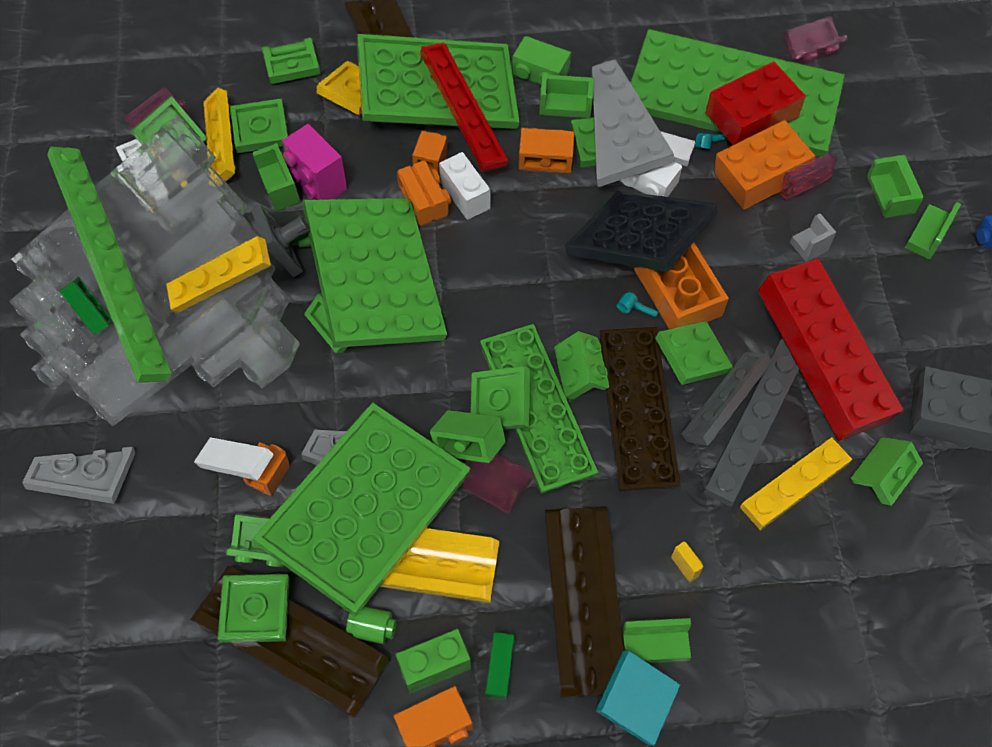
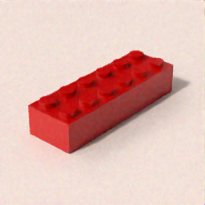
(829, 349)

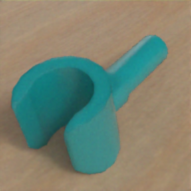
(704, 140)
(630, 301)

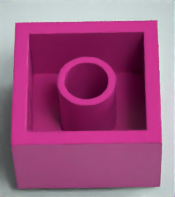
(314, 164)

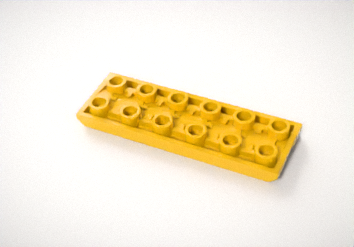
(448, 566)

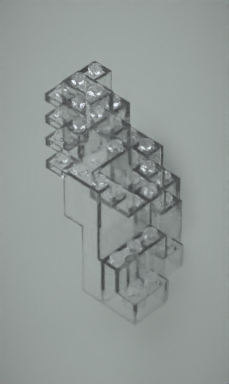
(167, 220)

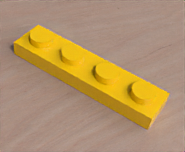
(219, 133)
(218, 274)
(795, 483)

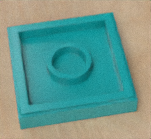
(638, 698)

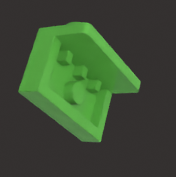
(581, 364)
(242, 545)

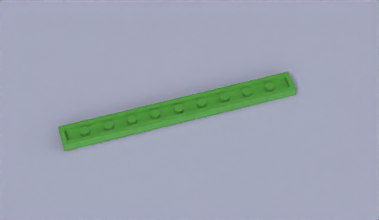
(109, 266)

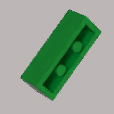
(86, 305)
(499, 666)

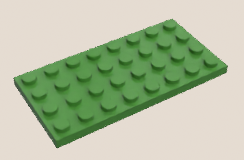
(680, 72)

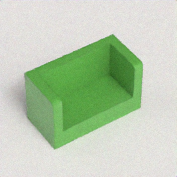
(566, 96)
(276, 177)
(895, 186)

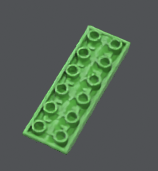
(553, 439)

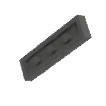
(726, 398)

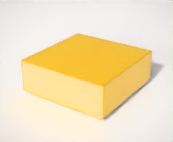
(687, 561)

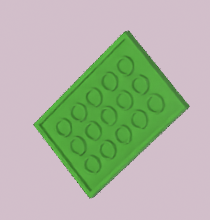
(402, 90)
(373, 272)
(362, 508)

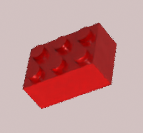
(754, 103)

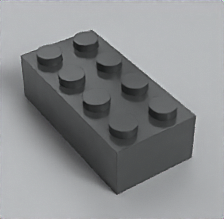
(952, 408)

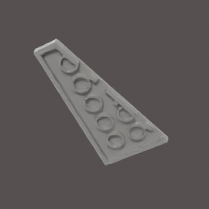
(624, 130)

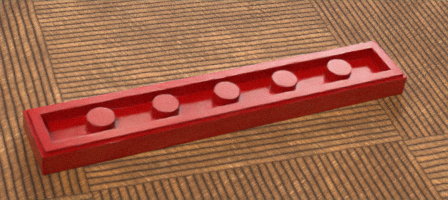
(463, 107)

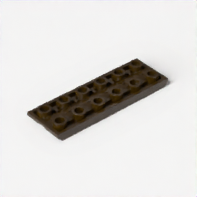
(378, 18)
(639, 410)
(583, 599)
(313, 655)

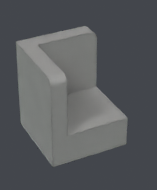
(815, 239)

